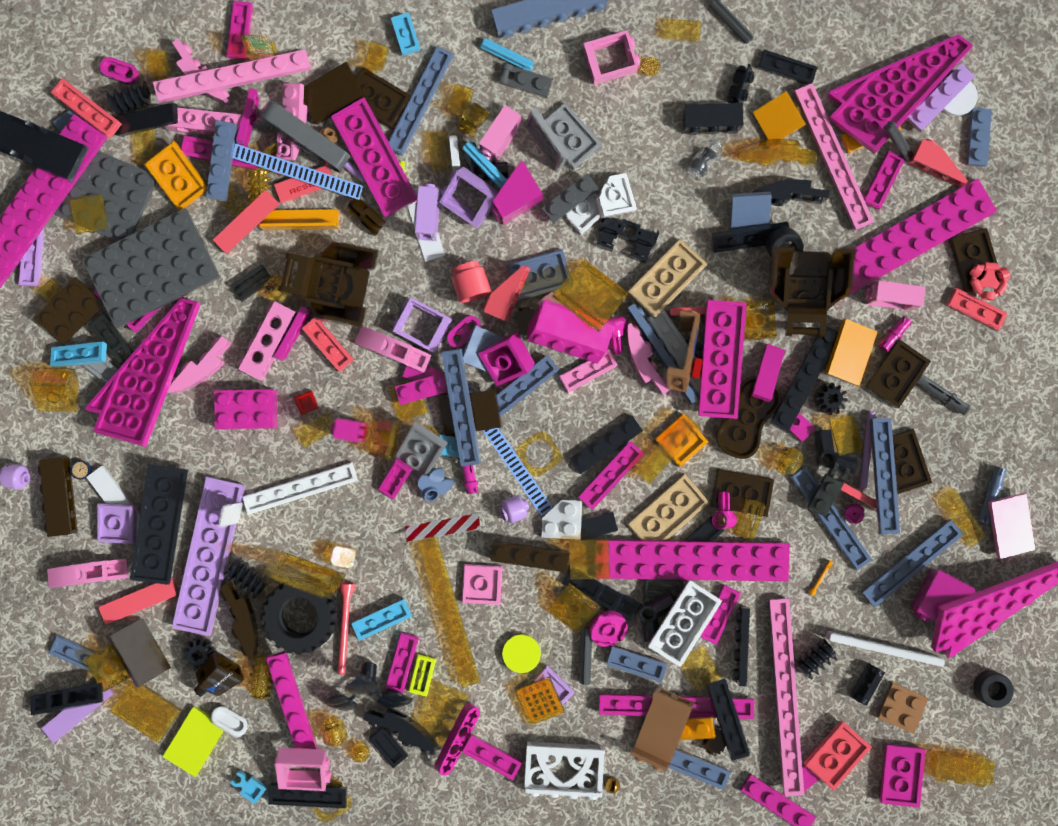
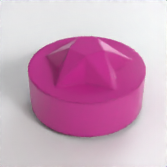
(854, 513)

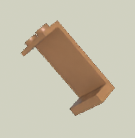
(677, 378)
(662, 729)

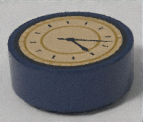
(81, 469)

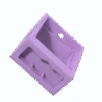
(459, 208)
(427, 213)
(439, 334)

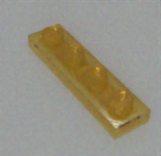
(667, 449)

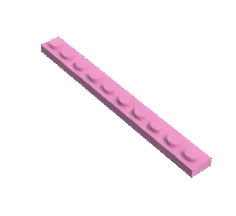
(786, 697)

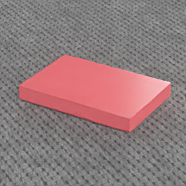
(837, 755)

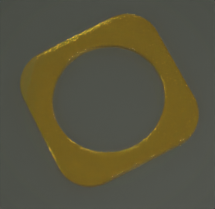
(522, 454)
(325, 817)

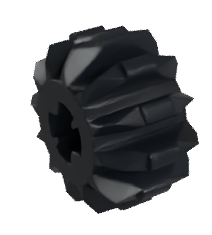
(823, 399)
(193, 647)

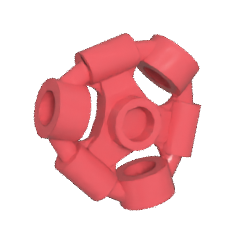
(989, 280)

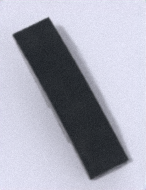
(605, 596)
(66, 698)

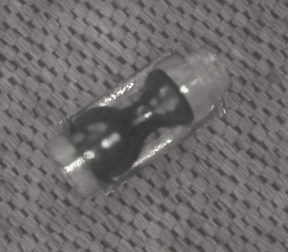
(698, 166)

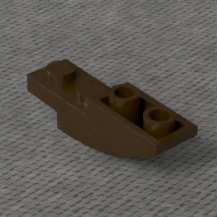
(246, 626)

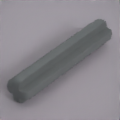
(732, 21)
(898, 140)
(585, 657)

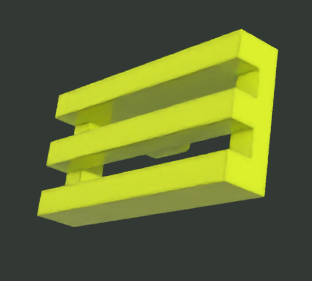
(426, 659)

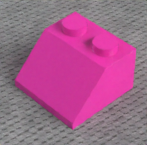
(507, 359)

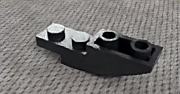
(796, 189)
(409, 730)

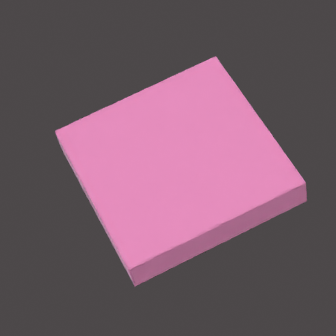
(481, 584)

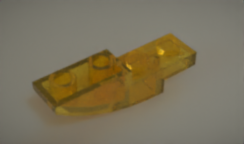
(768, 151)

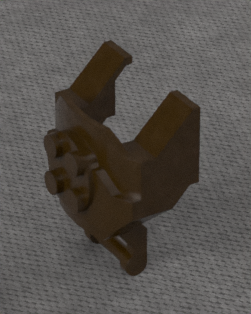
(333, 282)
(809, 285)

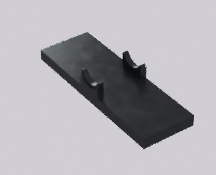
(40, 147)
(159, 524)

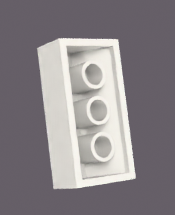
(684, 623)

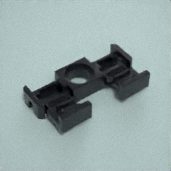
(644, 238)

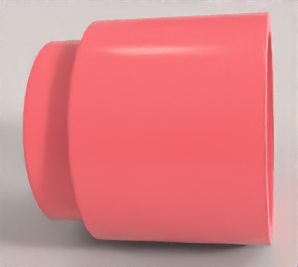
(470, 282)

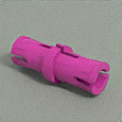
(894, 334)

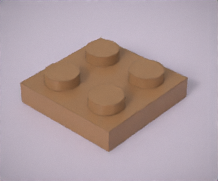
(902, 707)

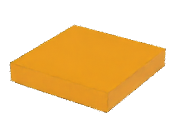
(779, 117)
(689, 449)

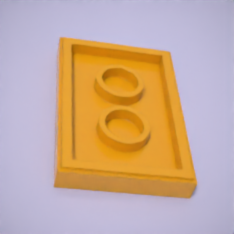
(176, 176)
(851, 352)

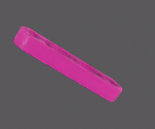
(467, 719)

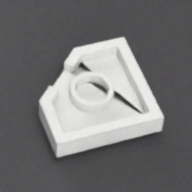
(615, 197)
(563, 520)

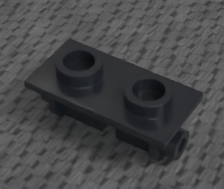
(744, 78)
(867, 684)

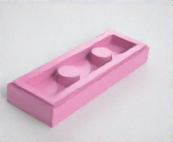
(587, 371)

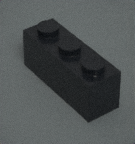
(713, 118)

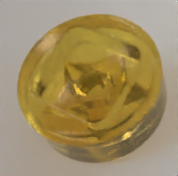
(650, 66)
(360, 752)

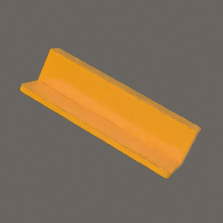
(301, 220)

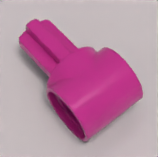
(620, 328)
(724, 511)

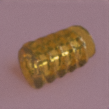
(257, 183)
(262, 679)

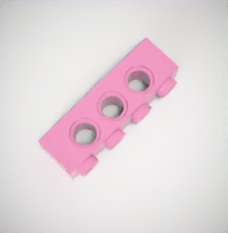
(201, 121)
(259, 369)

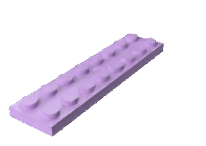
(207, 559)

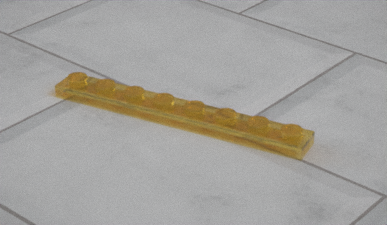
(449, 611)

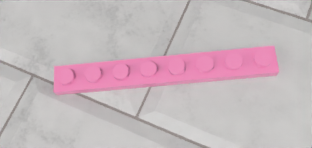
(231, 76)
(833, 157)

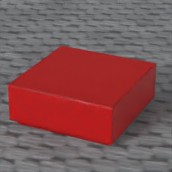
(696, 368)
(306, 402)

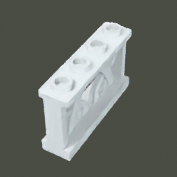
(544, 750)

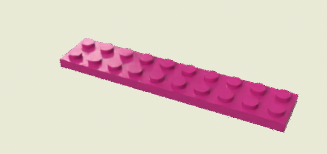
(40, 199)
(920, 233)
(699, 560)

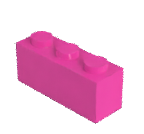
(349, 430)

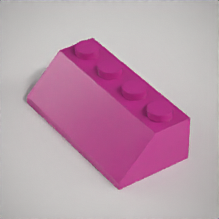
(566, 332)

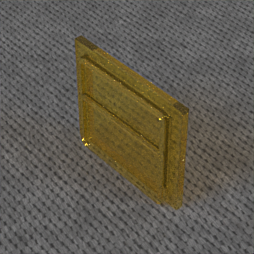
(590, 295)
(304, 574)

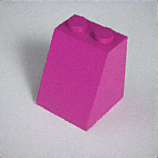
(517, 195)
(936, 591)

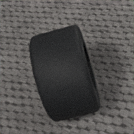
(783, 235)
(1005, 691)

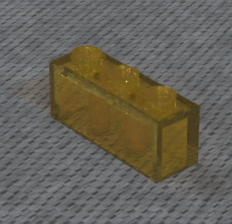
(961, 768)

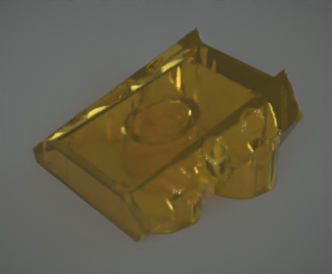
(760, 321)
(107, 667)

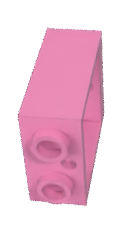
(591, 46)
(500, 134)
(894, 295)
(302, 779)

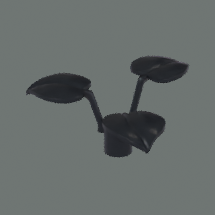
(364, 685)

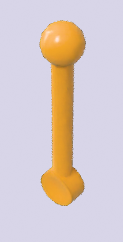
(812, 591)

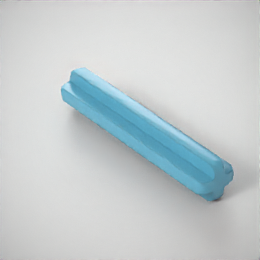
(507, 54)
(487, 167)

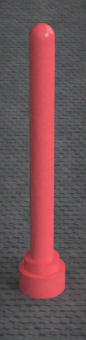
(346, 589)

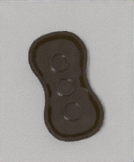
(743, 435)

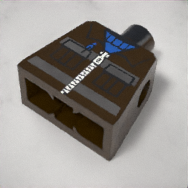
(217, 675)

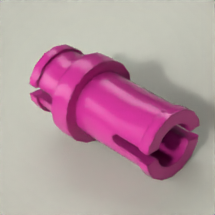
(469, 479)

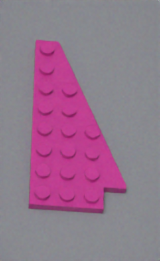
(893, 91)
(136, 392)
(976, 614)

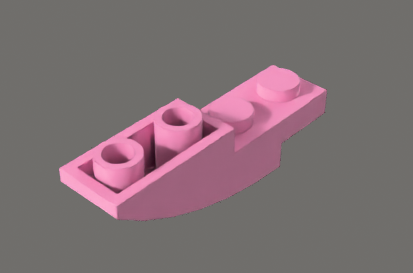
(192, 66)
(293, 102)
(393, 349)
(639, 352)
(195, 373)
(88, 573)

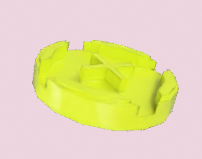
(521, 653)

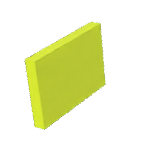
(193, 742)

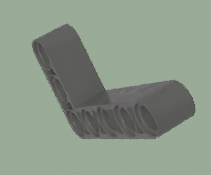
(277, 118)

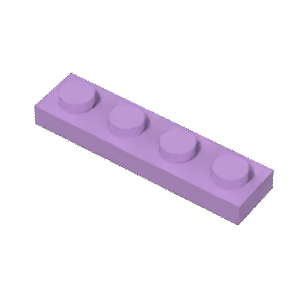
(940, 97)

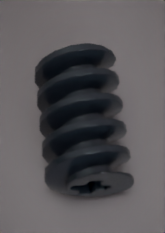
(130, 98)
(246, 578)
(816, 659)

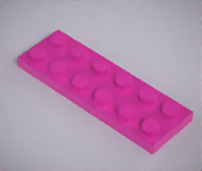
(375, 157)
(722, 359)

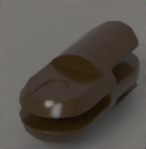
(366, 216)

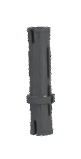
(948, 398)

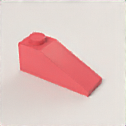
(936, 162)
(504, 298)

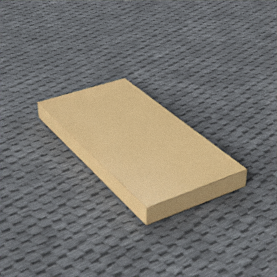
(667, 278)
(669, 511)

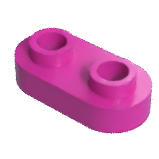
(120, 70)
(463, 331)

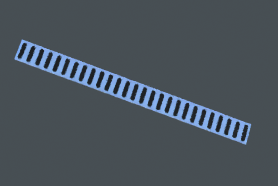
(297, 171)
(517, 469)

